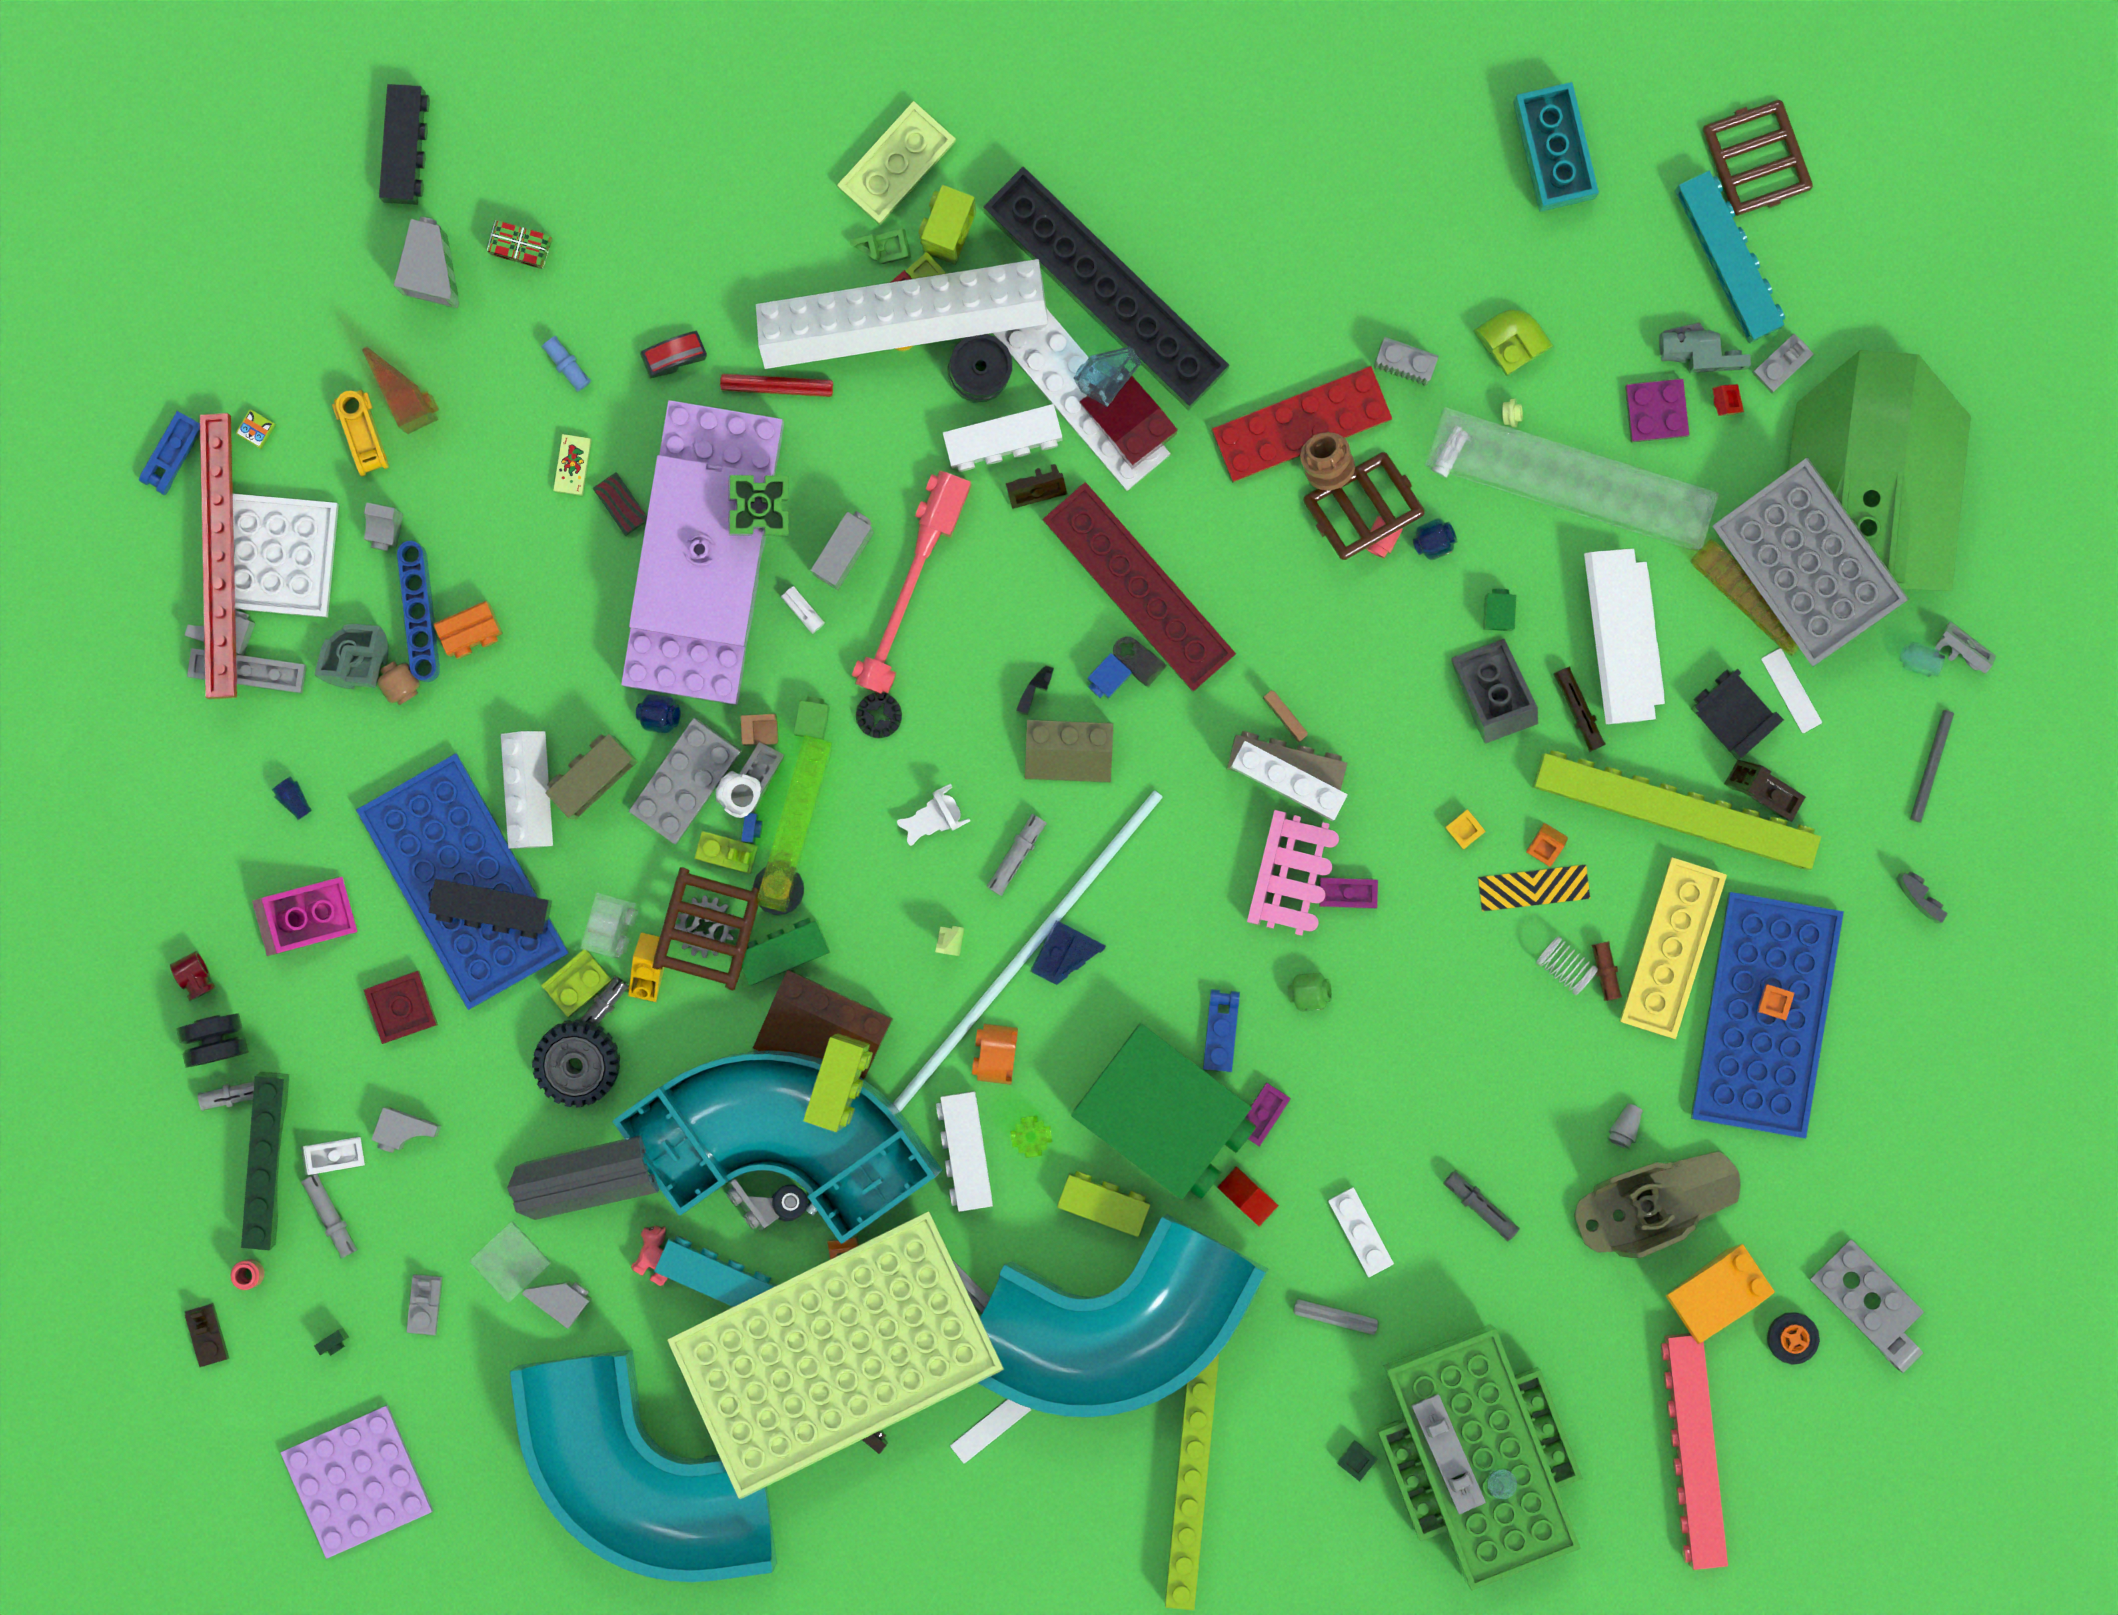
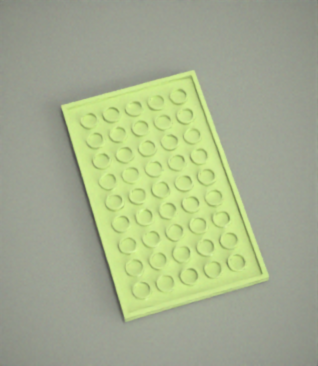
(835, 1355)

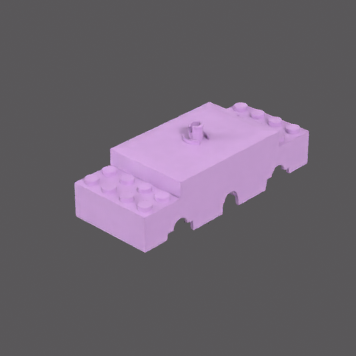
(692, 577)

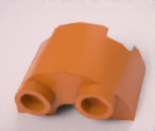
(996, 1054)

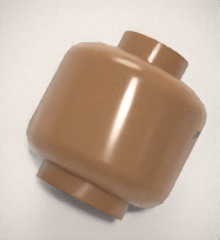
(398, 683)

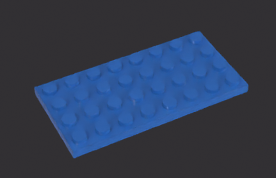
(446, 832)
(1753, 1065)

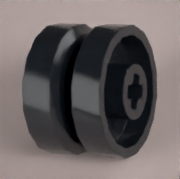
(982, 351)
(212, 1040)

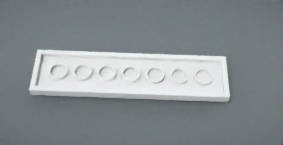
(1051, 362)

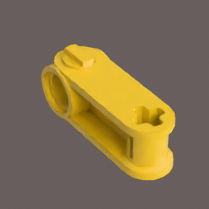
(361, 432)

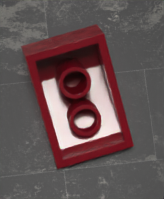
(1132, 422)

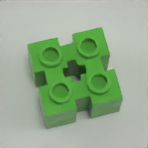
(770, 492)

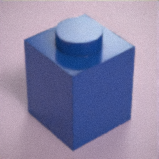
(1108, 677)

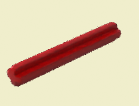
(776, 385)

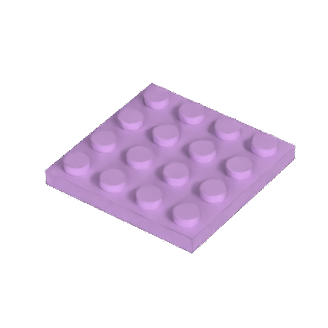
(357, 1481)

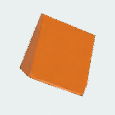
(1547, 844)

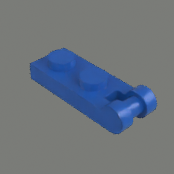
(171, 452)
(1221, 1031)

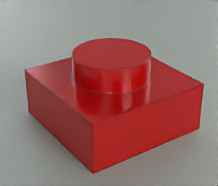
(1727, 400)

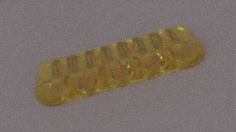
(1734, 583)

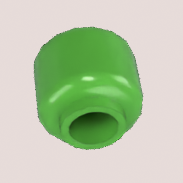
(1310, 991)

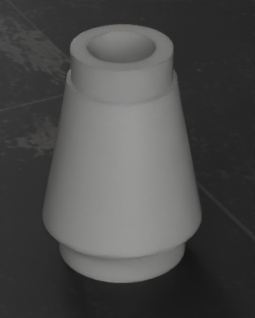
(1626, 1127)

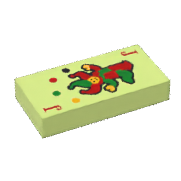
(572, 465)

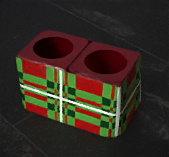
(519, 244)

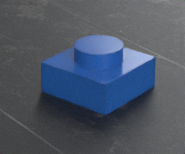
(752, 828)

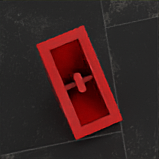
(1247, 1196)

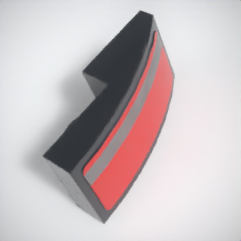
(672, 353)

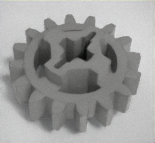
(697, 923)

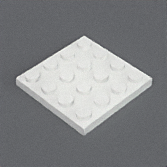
(283, 554)

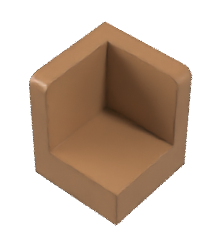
(759, 729)

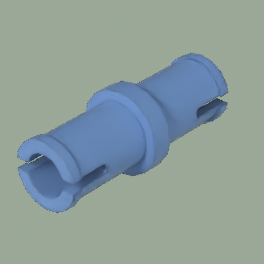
(566, 363)

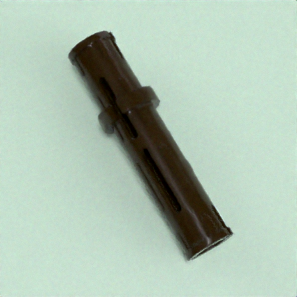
(1579, 709)

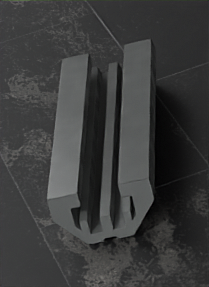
(582, 1179)

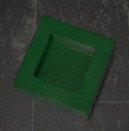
(332, 1343)
(1356, 1460)

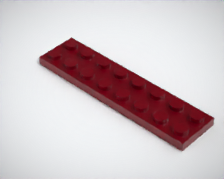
(1139, 586)

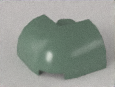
(353, 656)

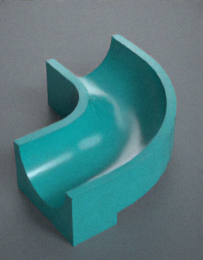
(750, 1116)
(1125, 1345)
(621, 1488)

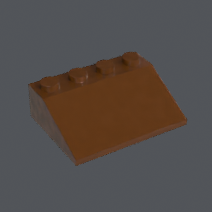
(809, 1014)

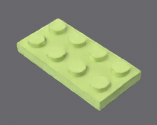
(896, 163)

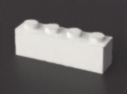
(1002, 437)
(1288, 781)
(525, 788)
(966, 1151)

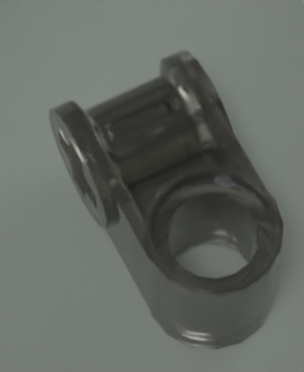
(1143, 663)

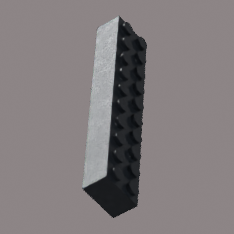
(1105, 288)

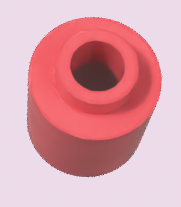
(1385, 545)
(239, 1277)

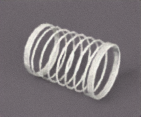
(1583, 982)

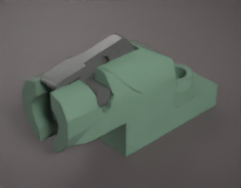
(1701, 349)

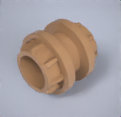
(1327, 461)

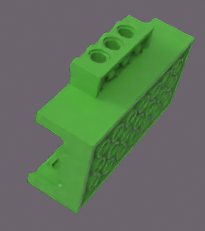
(1500, 1425)

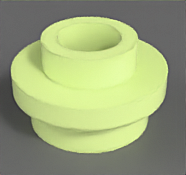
(1512, 413)

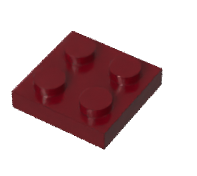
(400, 1007)

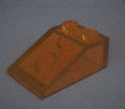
(407, 402)

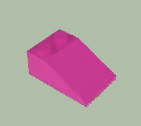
(304, 916)

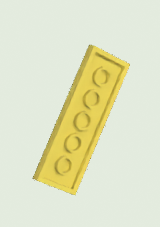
(1673, 948)

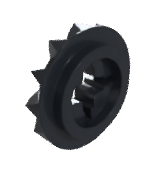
(884, 727)

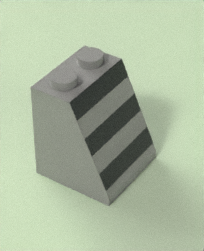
(427, 265)

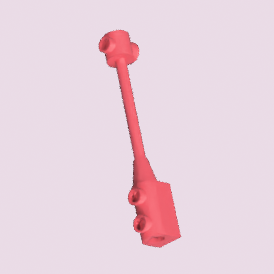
(936, 518)

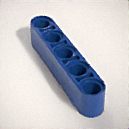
(410, 600)

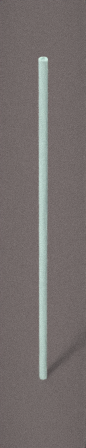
(1023, 955)

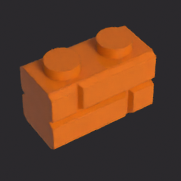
(468, 629)

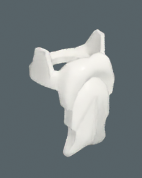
(725, 788)
(938, 815)

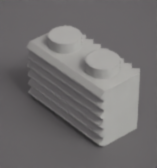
(1406, 361)

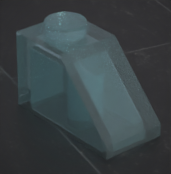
(1106, 374)

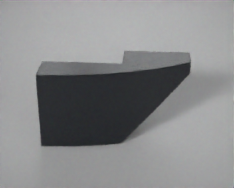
(1040, 681)

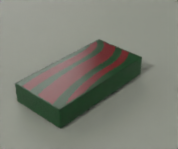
(620, 504)

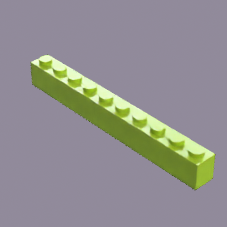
(1676, 811)
(1191, 1489)

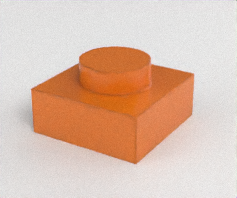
(1775, 1002)

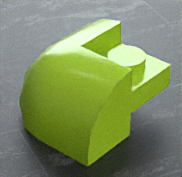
(1513, 339)

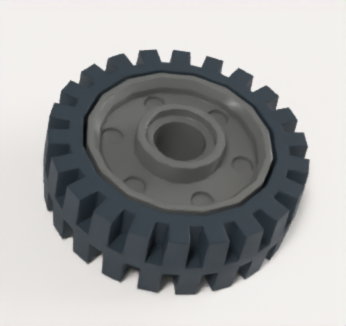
(564, 1081)

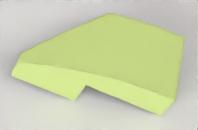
(950, 940)

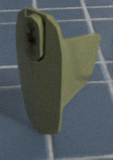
(1657, 1204)

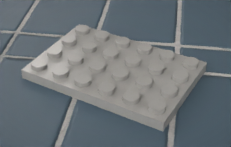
(1810, 562)

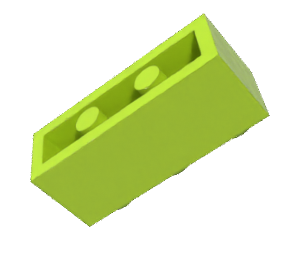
(1104, 1203)

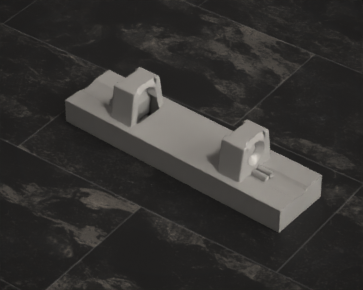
(1448, 1453)

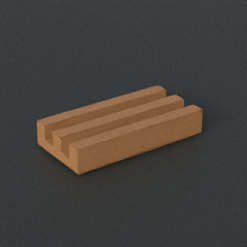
(1285, 716)

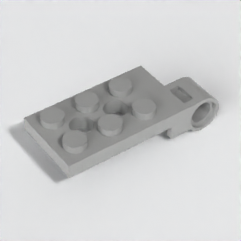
(1882, 1325)

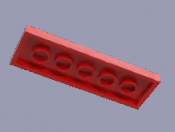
(1282, 429)

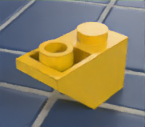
(644, 979)

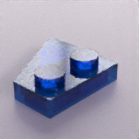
(1064, 952)

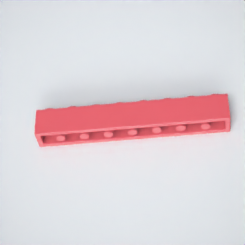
(1695, 1452)

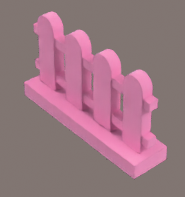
(1291, 859)

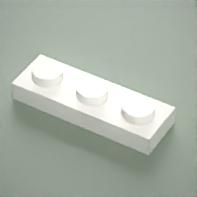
(1360, 1232)

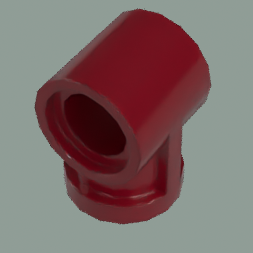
(192, 975)

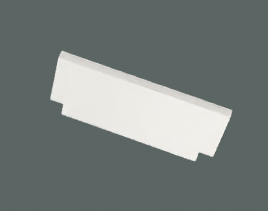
(1624, 636)

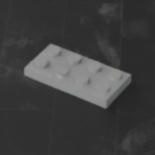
(685, 781)

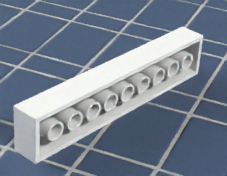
(901, 314)

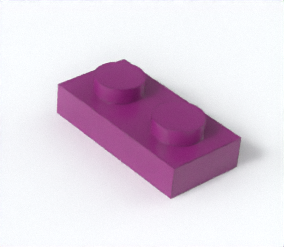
(1349, 893)
(1266, 1111)

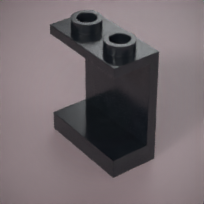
(1735, 714)

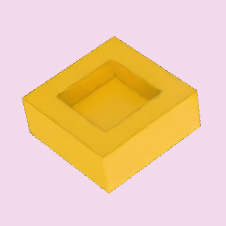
(1465, 829)

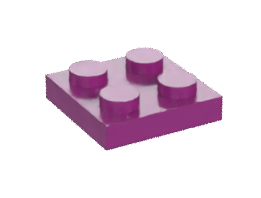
(1657, 410)

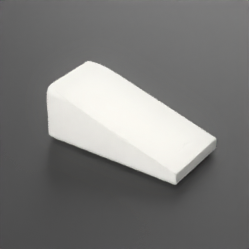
(332, 1156)

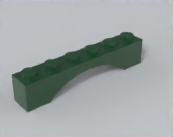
(266, 1129)

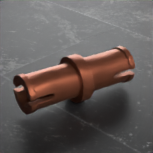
(1606, 971)

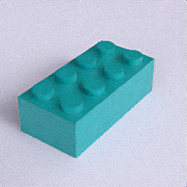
(1555, 146)

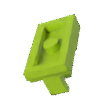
(726, 852)

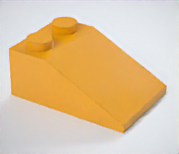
(1720, 1293)

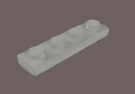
(256, 672)

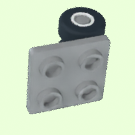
(785, 1204)

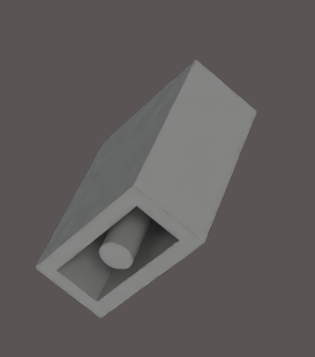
(843, 549)

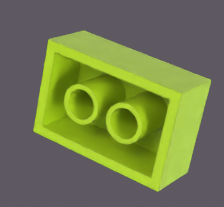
(948, 224)
(838, 1083)

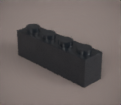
(403, 144)
(490, 907)

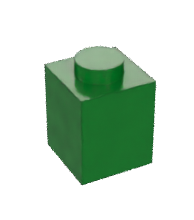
(1499, 610)

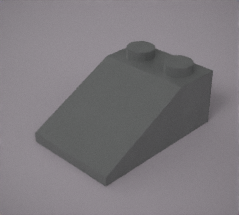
(1495, 691)

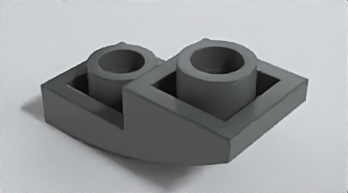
(1915, 891)

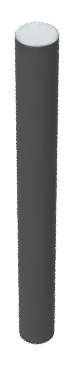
(1932, 766)

